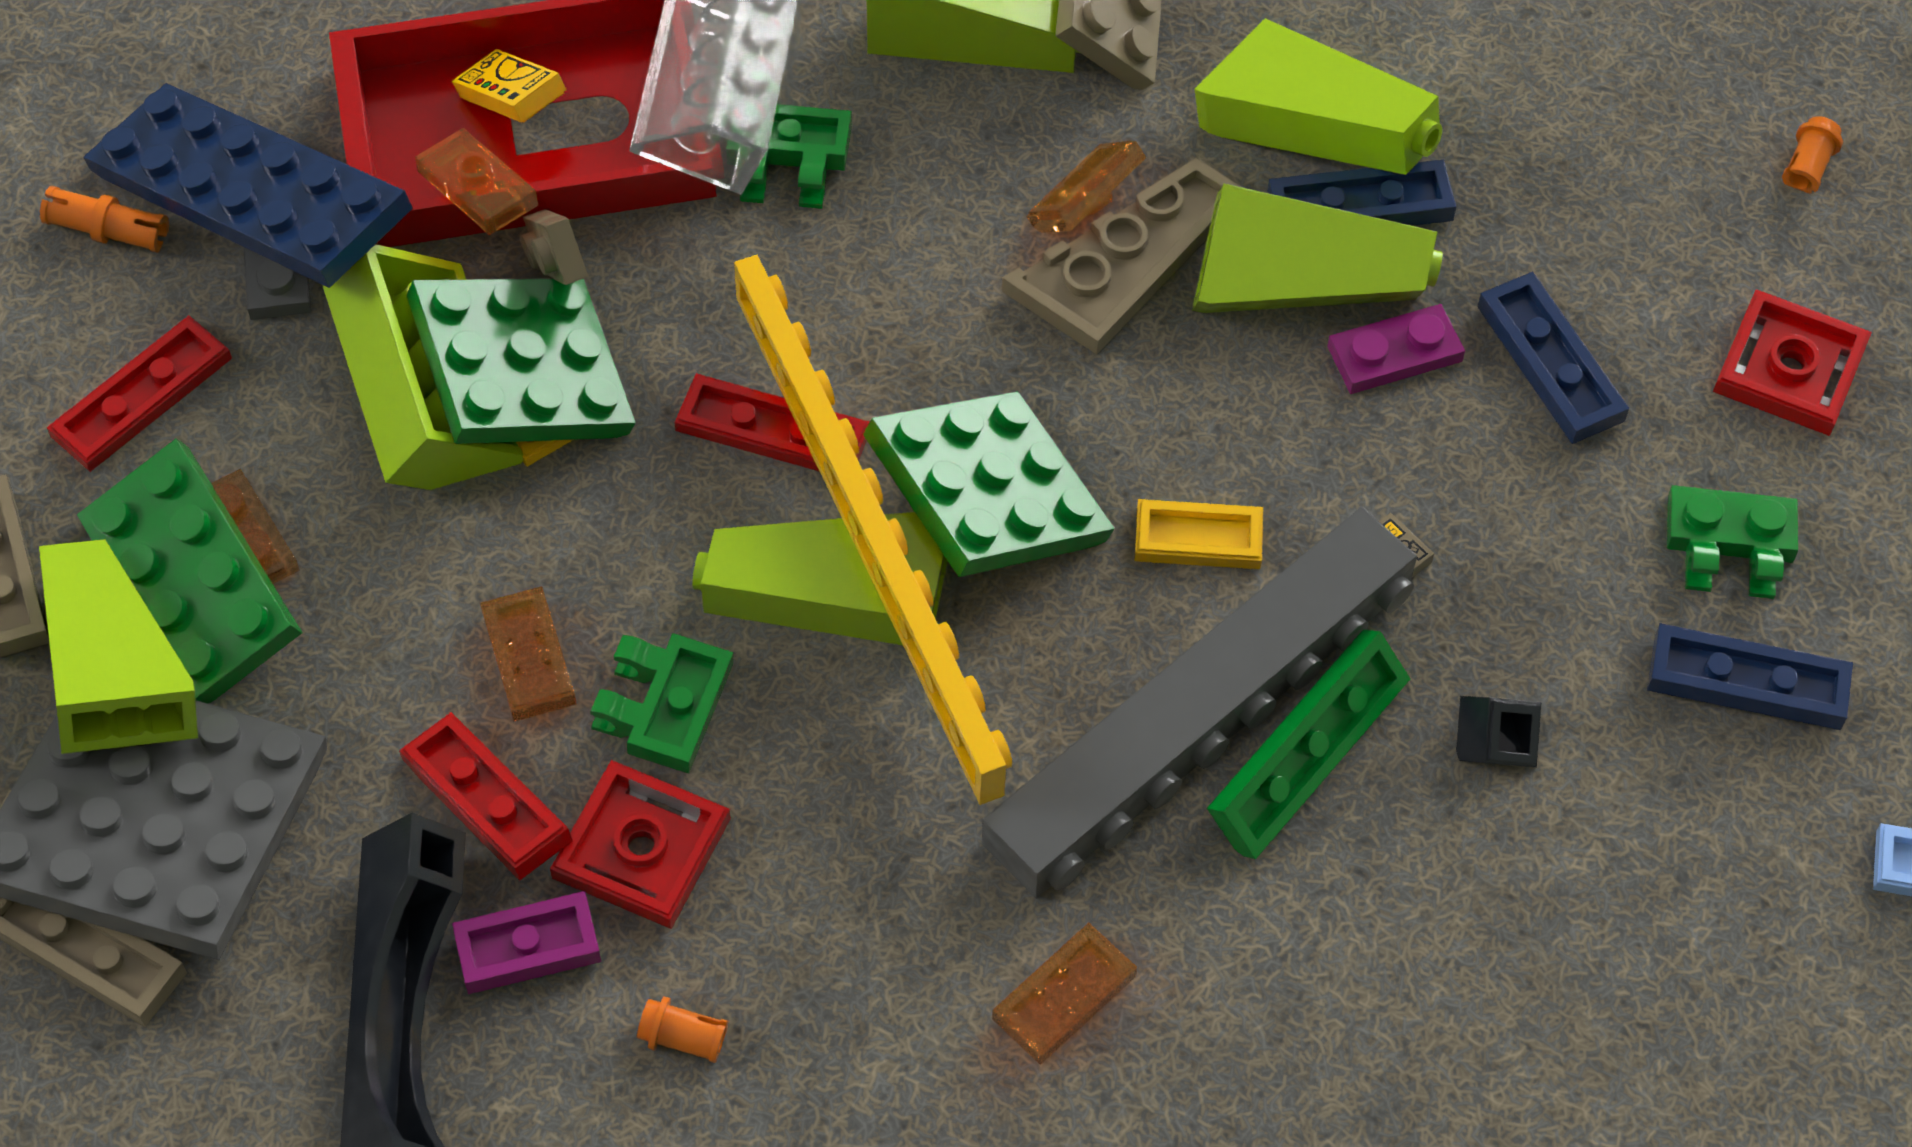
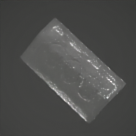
(714, 87)

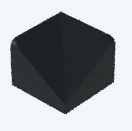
(1498, 731)

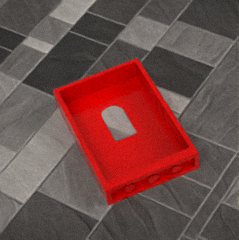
(402, 101)

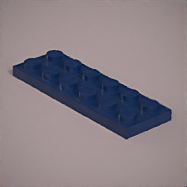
(249, 184)

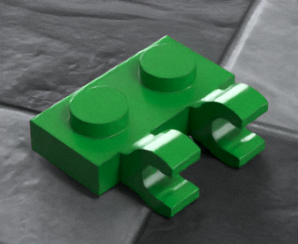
(804, 139)
(1735, 525)
(678, 705)

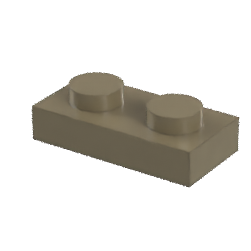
(553, 247)

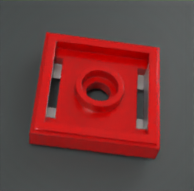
(1796, 333)
(615, 815)

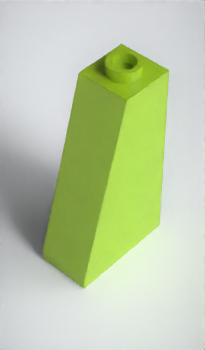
(970, 32)
(1317, 103)
(1305, 254)
(808, 576)
(109, 656)

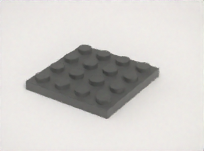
(157, 832)

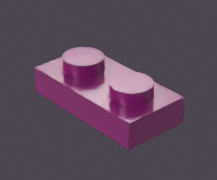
(1395, 348)
(526, 942)

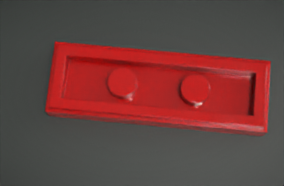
(139, 393)
(749, 421)
(486, 796)

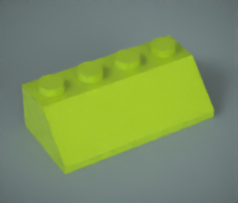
(395, 375)

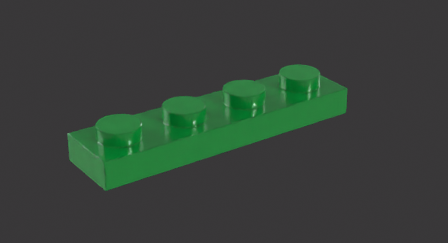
(1308, 744)

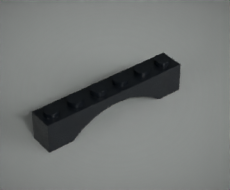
(404, 904)

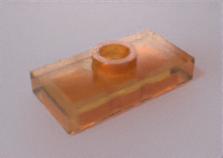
(476, 181)
(1086, 187)
(528, 654)
(1064, 993)

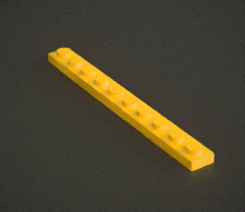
(878, 540)

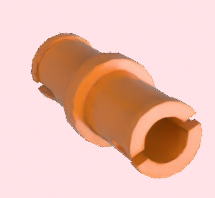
(104, 218)

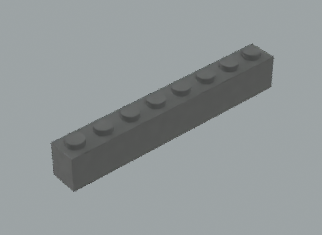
(1199, 704)

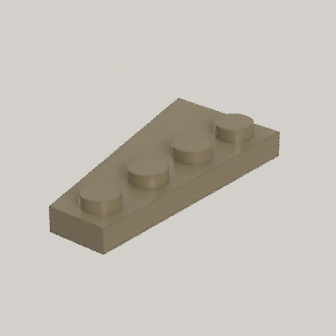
(1124, 259)

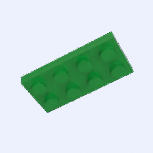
(192, 569)

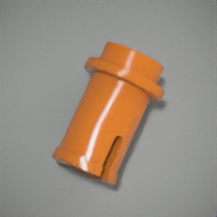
(1816, 144)
(681, 1029)

